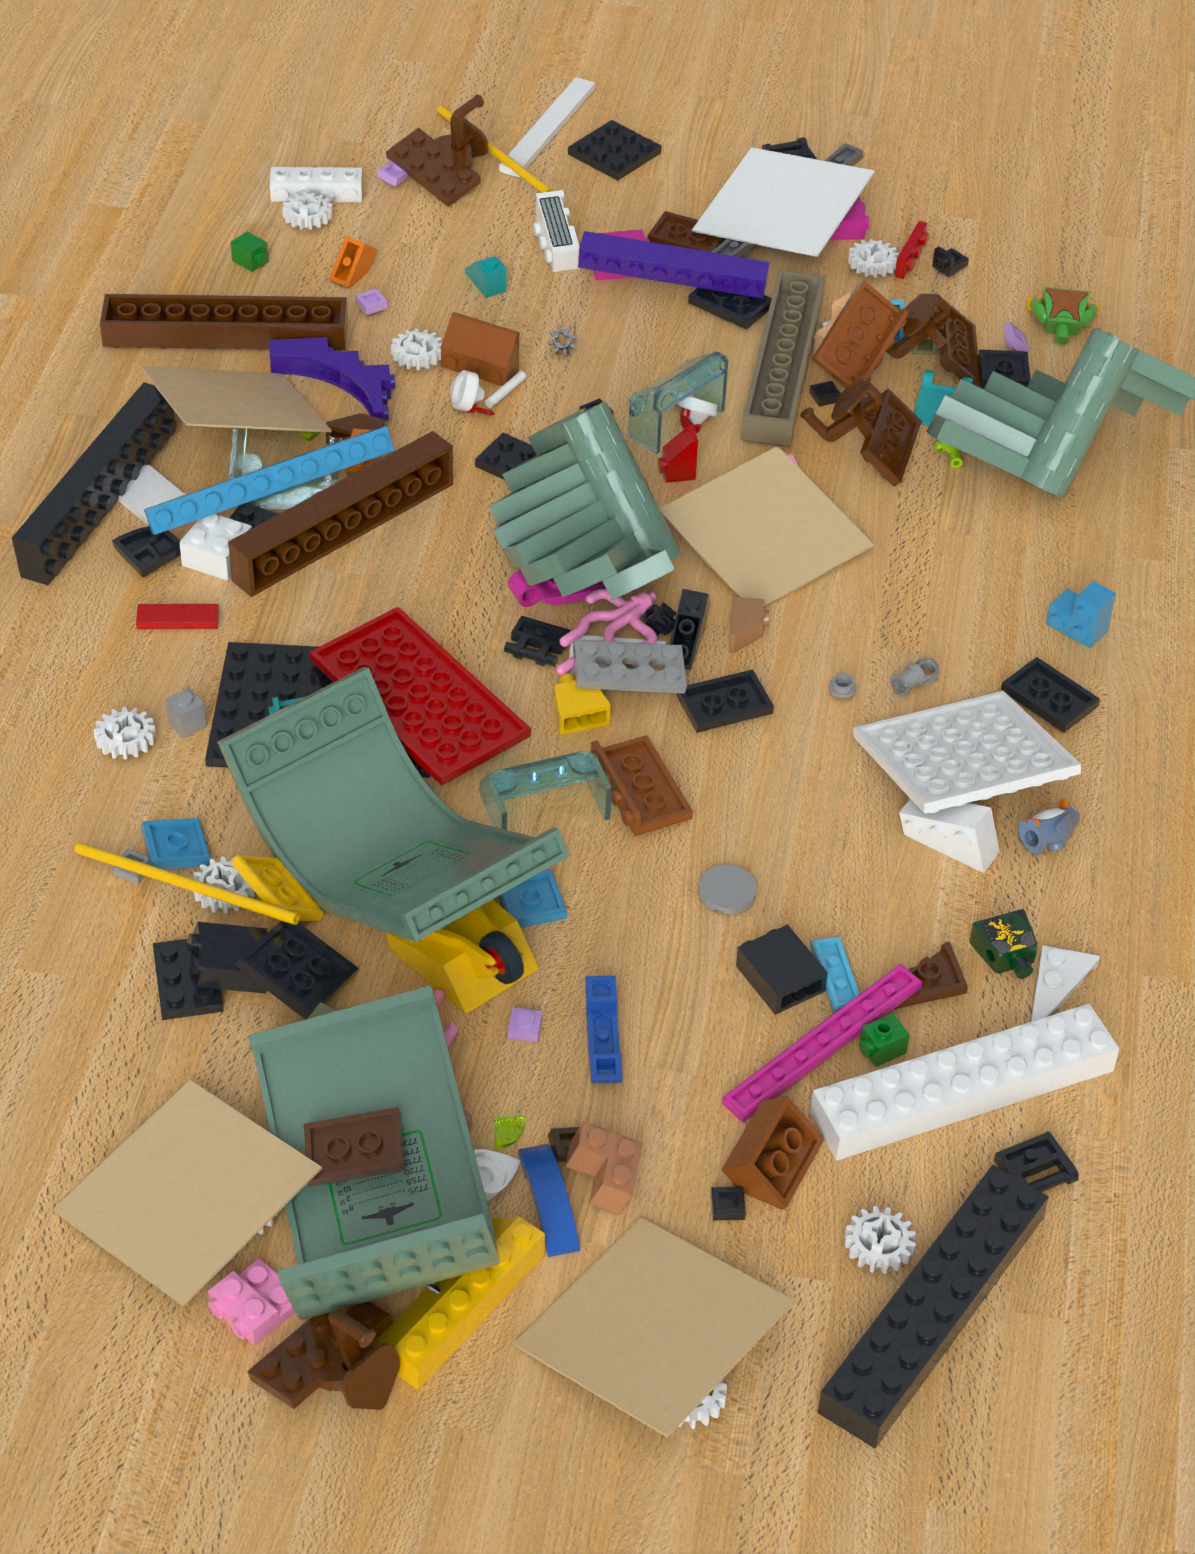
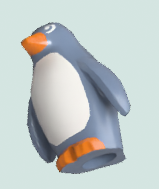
(1049, 828)

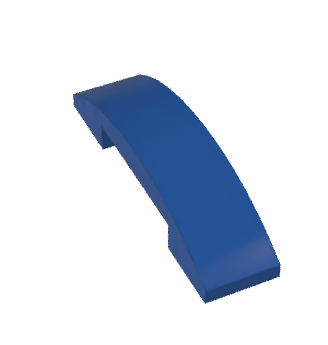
(603, 1029)
(550, 1199)

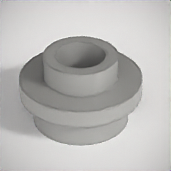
(842, 686)

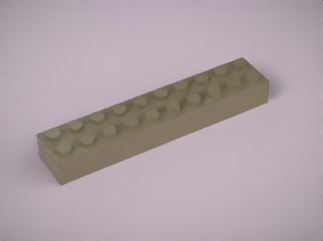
(783, 358)

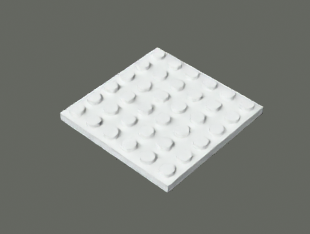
(966, 752)

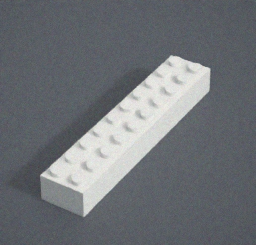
(963, 1081)

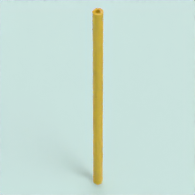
(505, 159)
(187, 883)

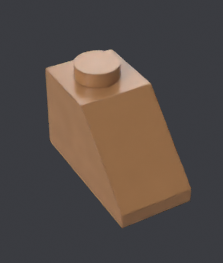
(746, 622)

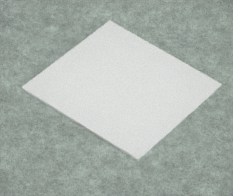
(783, 201)

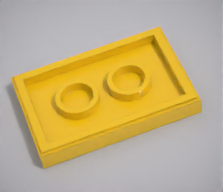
(277, 886)

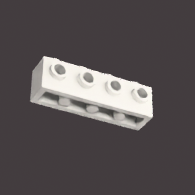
(335, 183)

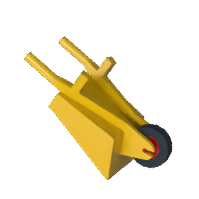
(470, 956)

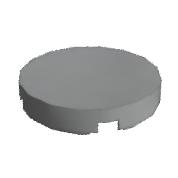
(727, 889)

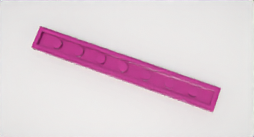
(821, 1042)

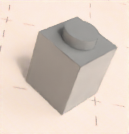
(186, 712)

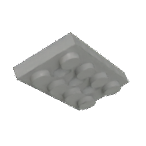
(618, 677)

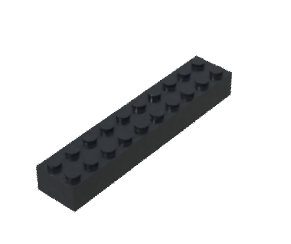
(93, 485)
(932, 1306)

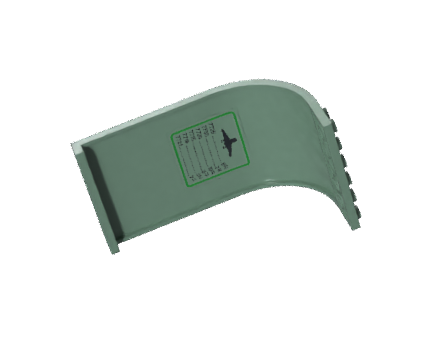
(363, 823)
(389, 1228)

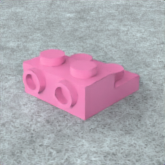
(251, 1302)

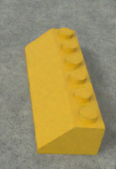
(442, 1321)

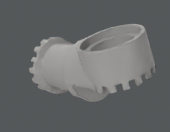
(915, 676)

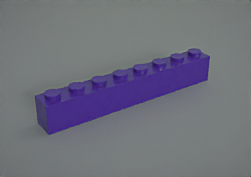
(673, 264)

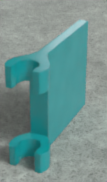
(931, 397)

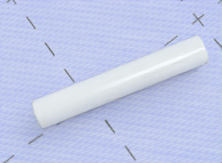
(505, 389)

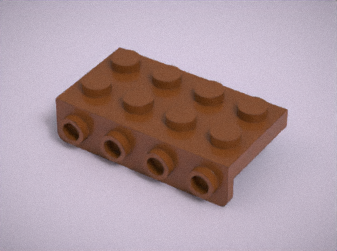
(860, 336)
(641, 785)

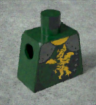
(1006, 943)

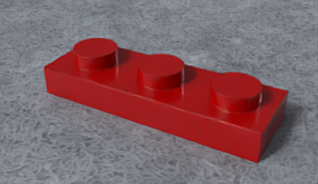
(911, 250)

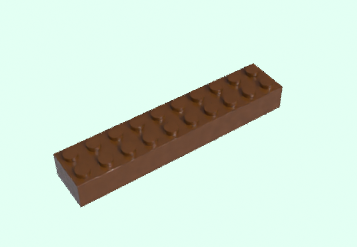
(220, 320)
(340, 513)

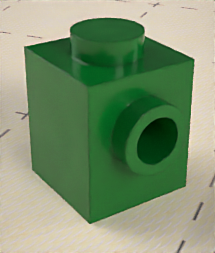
(249, 251)
(883, 1040)

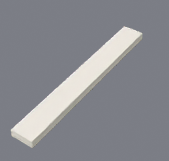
(549, 124)

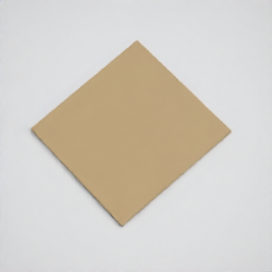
(234, 399)
(765, 527)
(187, 1191)
(654, 1325)

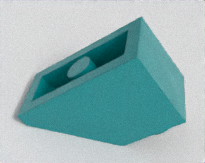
(488, 276)

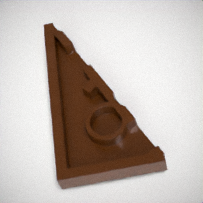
(939, 977)

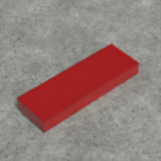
(177, 616)

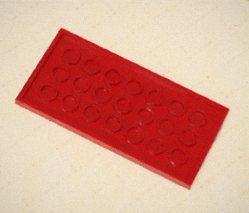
(431, 699)

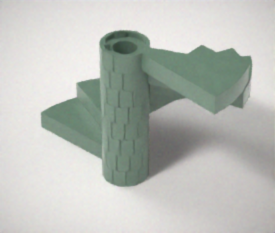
(1051, 424)
(583, 510)

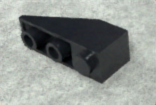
(690, 624)

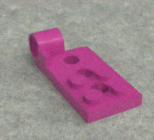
(546, 590)

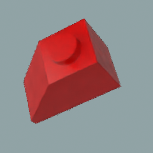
(680, 457)

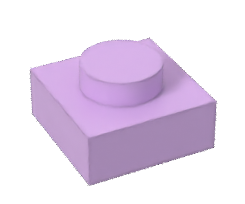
(392, 174)
(371, 301)
(1015, 338)
(525, 1024)

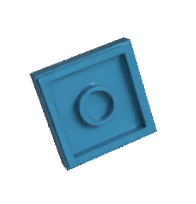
(175, 843)
(535, 901)

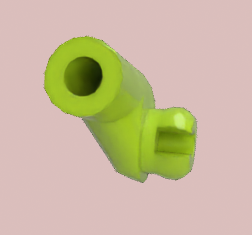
(954, 453)

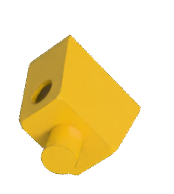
(579, 708)

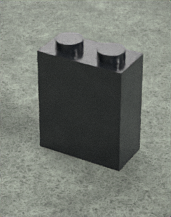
(216, 951)
(781, 969)

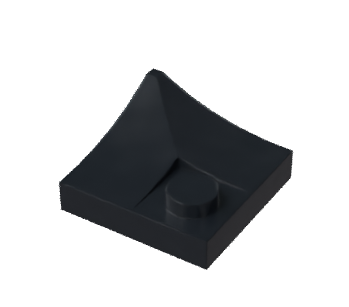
(147, 551)

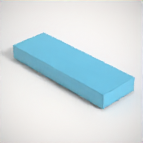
(840, 982)

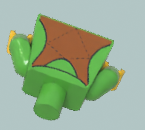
(1063, 311)

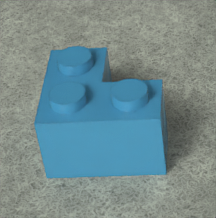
(1083, 615)

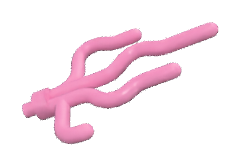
(626, 613)

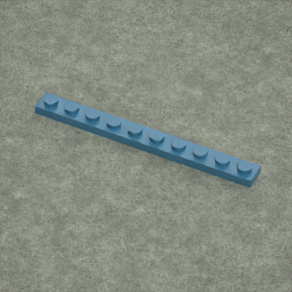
(268, 480)

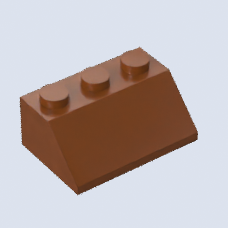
(480, 349)
(773, 1152)

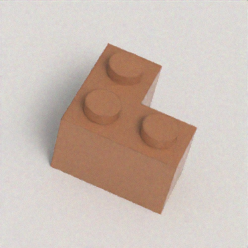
(610, 1160)

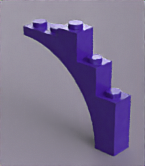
(316, 360)

